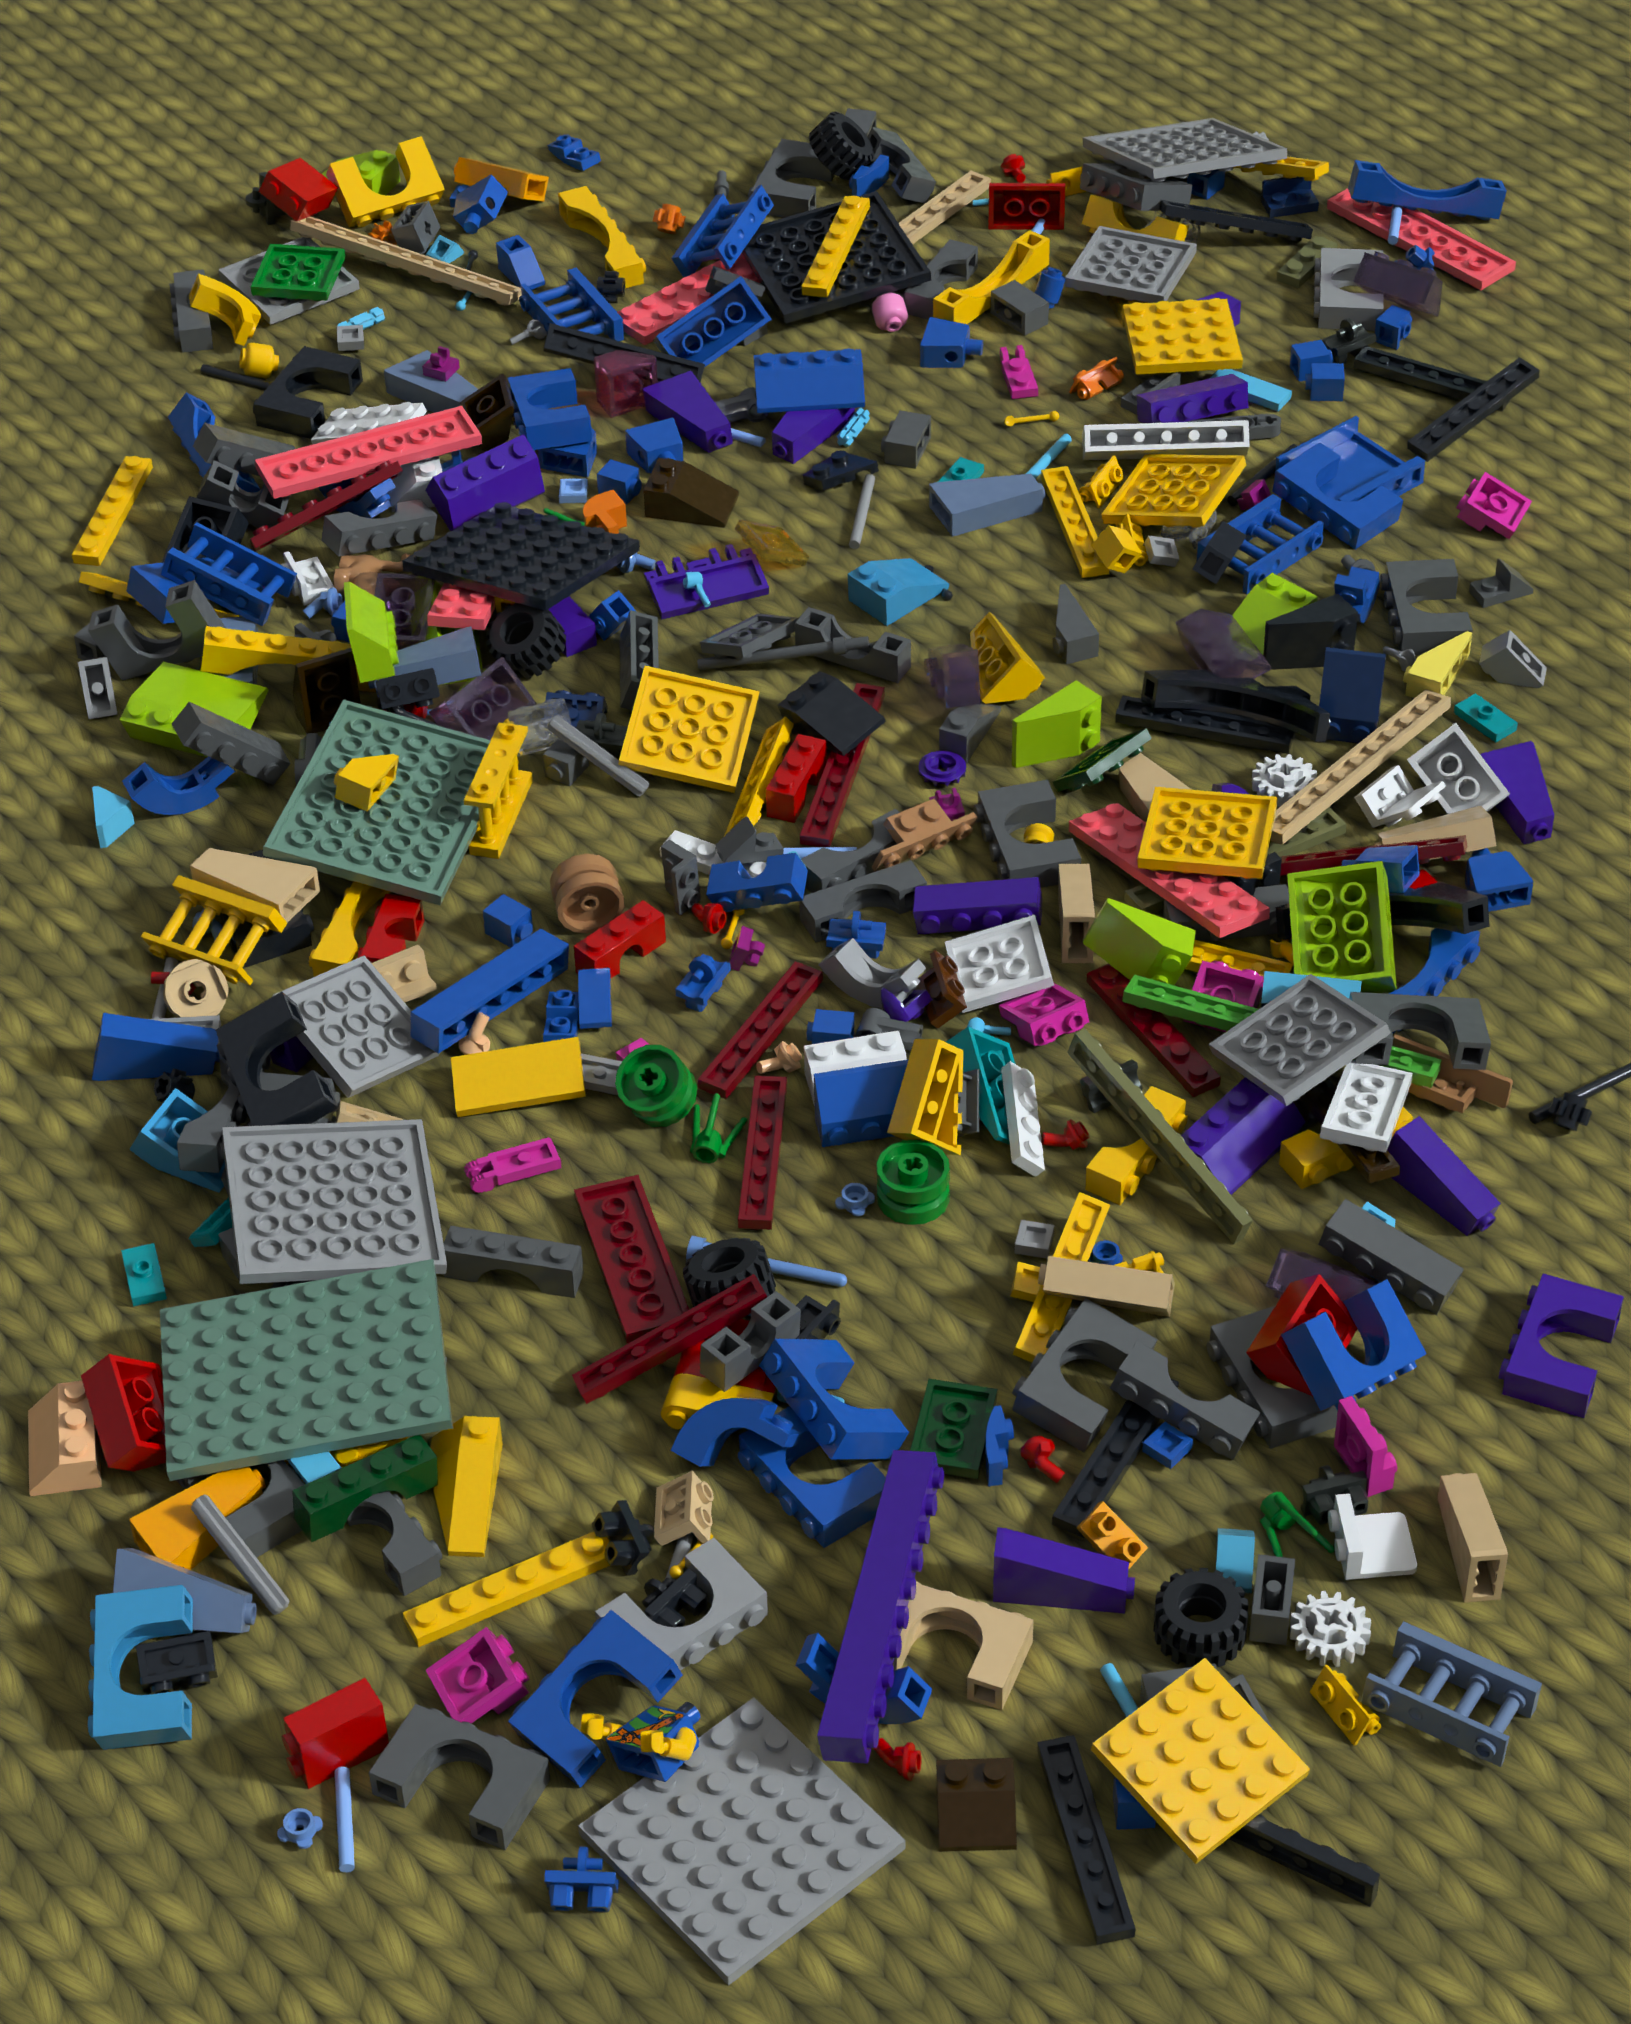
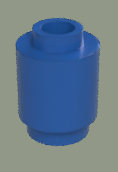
(1050, 285)

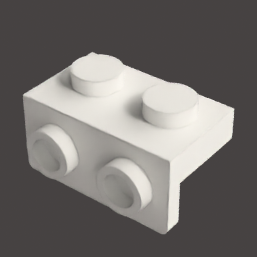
(310, 578)

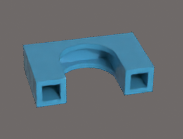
(119, 1625)

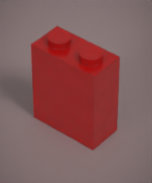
(298, 189)
(335, 1733)

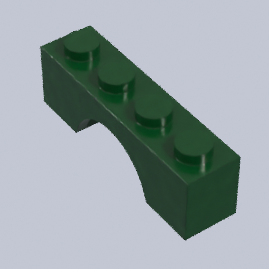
(328, 1501)

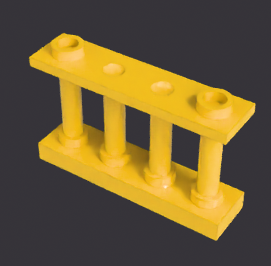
(498, 790)
(215, 902)

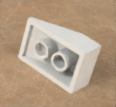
(1462, 770)

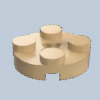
(201, 974)

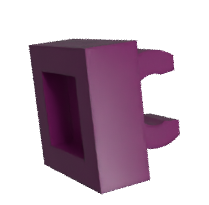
(441, 365)
(1254, 494)
(950, 804)
(745, 950)

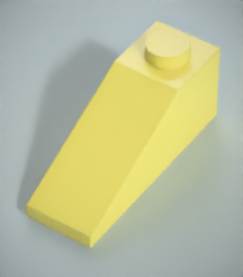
(1438, 667)

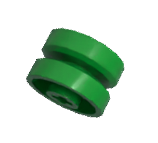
(656, 1085)
(913, 1182)

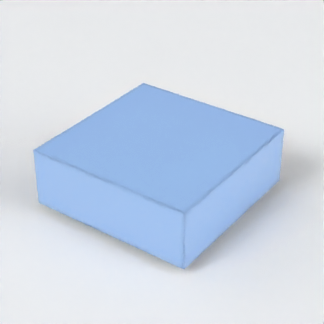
(573, 490)

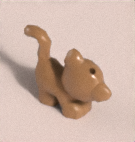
(363, 571)

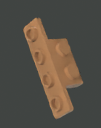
(921, 830)
(1458, 1087)

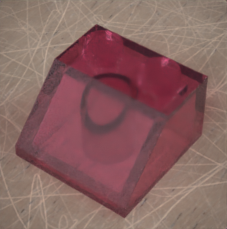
(621, 378)

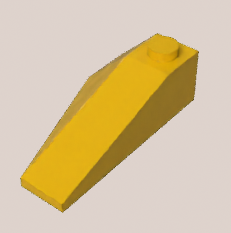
(1004, 666)
(467, 1482)

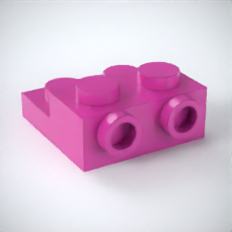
(1492, 505)
(1229, 984)
(1046, 1014)
(1363, 1447)
(479, 1677)

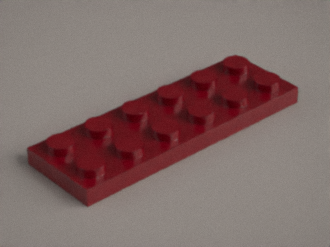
(631, 1255)

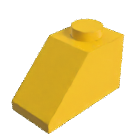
(365, 780)

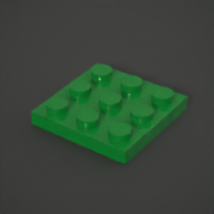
(298, 272)

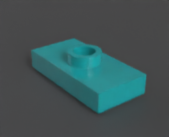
(963, 470)
(1485, 717)
(216, 1223)
(144, 1274)

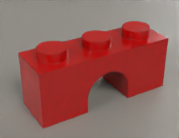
(800, 767)
(395, 921)
(638, 928)

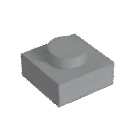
(350, 337)
(1161, 551)
(1034, 1239)

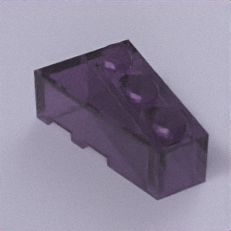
(954, 674)

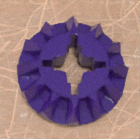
(951, 762)

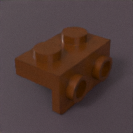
(944, 990)

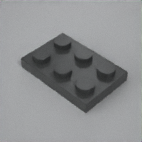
(749, 636)

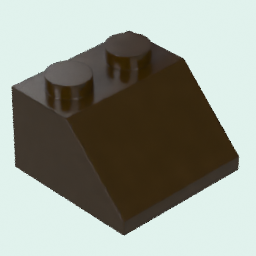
(491, 412)
(976, 1804)

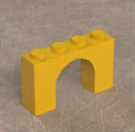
(363, 205)

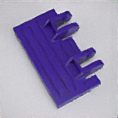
(722, 582)

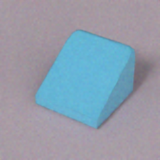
(444, 250)

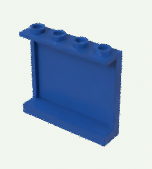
(1362, 464)

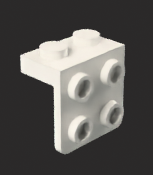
(1393, 798)
(1371, 1543)

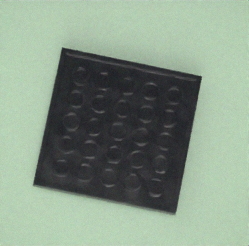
(876, 264)
(521, 556)

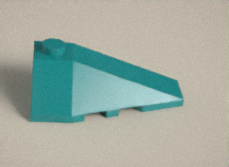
(989, 1056)

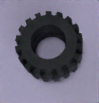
(841, 145)
(526, 639)
(724, 1265)
(1200, 1595)

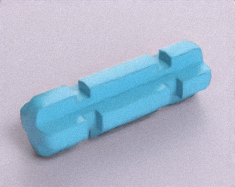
(366, 319)
(853, 427)

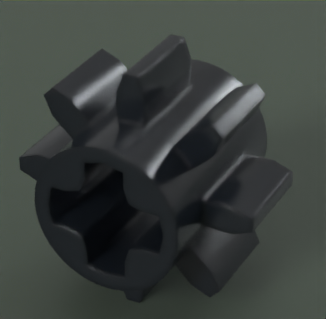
(611, 286)
(169, 1081)
(1570, 1111)

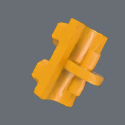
(1111, 1535)

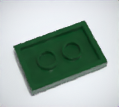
(1106, 758)
(955, 1425)

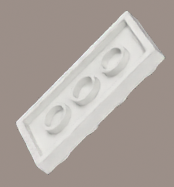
(363, 418)
(1366, 1106)

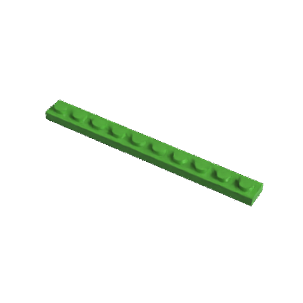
(1226, 1014)

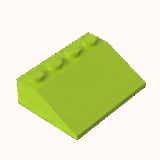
(169, 690)
(1343, 925)

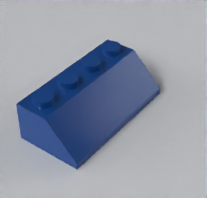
(714, 325)
(809, 380)
(856, 1102)

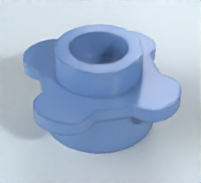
(855, 1199)
(298, 1819)

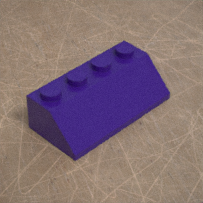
(499, 475)
(1242, 1133)

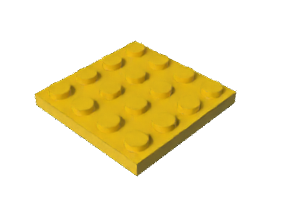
(1182, 336)
(1174, 489)
(689, 729)
(1207, 832)
(1200, 1760)

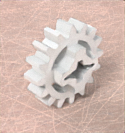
(1282, 777)
(1330, 1628)

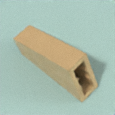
(1138, 781)
(1472, 822)
(261, 879)
(1075, 911)
(1108, 1285)
(1473, 1537)

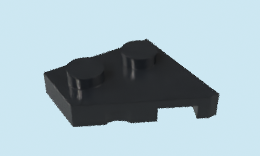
(837, 470)

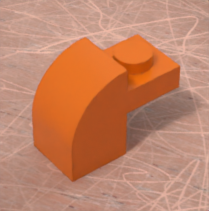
(605, 511)

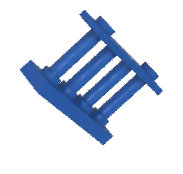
(710, 228)
(585, 297)
(1255, 524)
(222, 588)

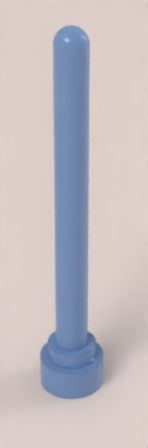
(783, 1268)

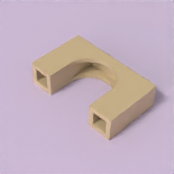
(1000, 1635)

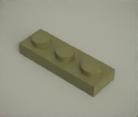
(1302, 264)

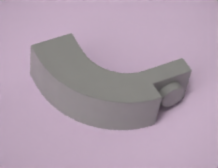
(863, 978)

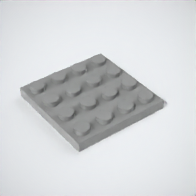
(1130, 265)
(276, 309)
(357, 1026)
(1299, 1039)

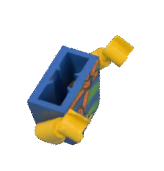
(650, 1743)

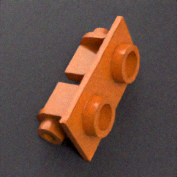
(1087, 382)

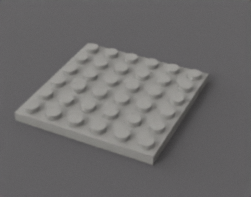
(1184, 149)
(330, 1199)
(742, 1841)

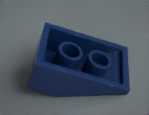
(1352, 693)

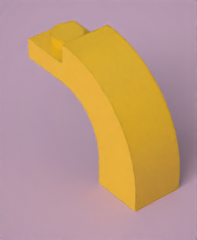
(227, 305)

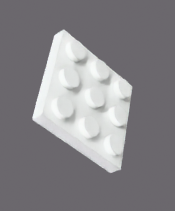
(1000, 963)

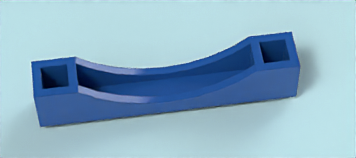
(1476, 198)
(187, 422)
(1446, 957)

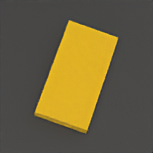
(518, 1076)

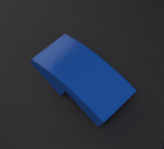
(573, 153)
(870, 178)
(594, 998)
(561, 1015)
(998, 1434)

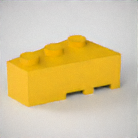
(929, 1096)

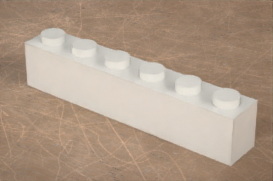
(1178, 438)

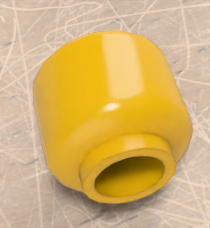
(258, 360)

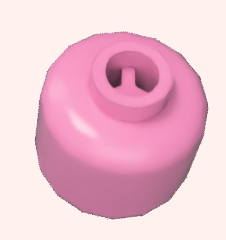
(889, 312)

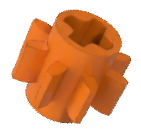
(669, 218)
(383, 232)

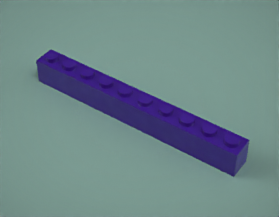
(880, 1608)

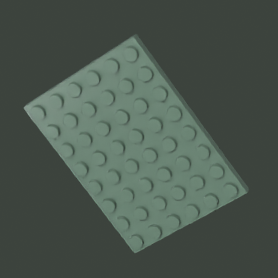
(416, 827)
(303, 1369)

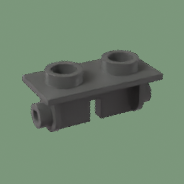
(969, 1104)

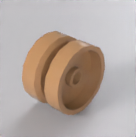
(586, 893)

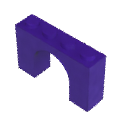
(1554, 1308)

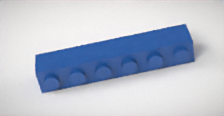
(489, 990)

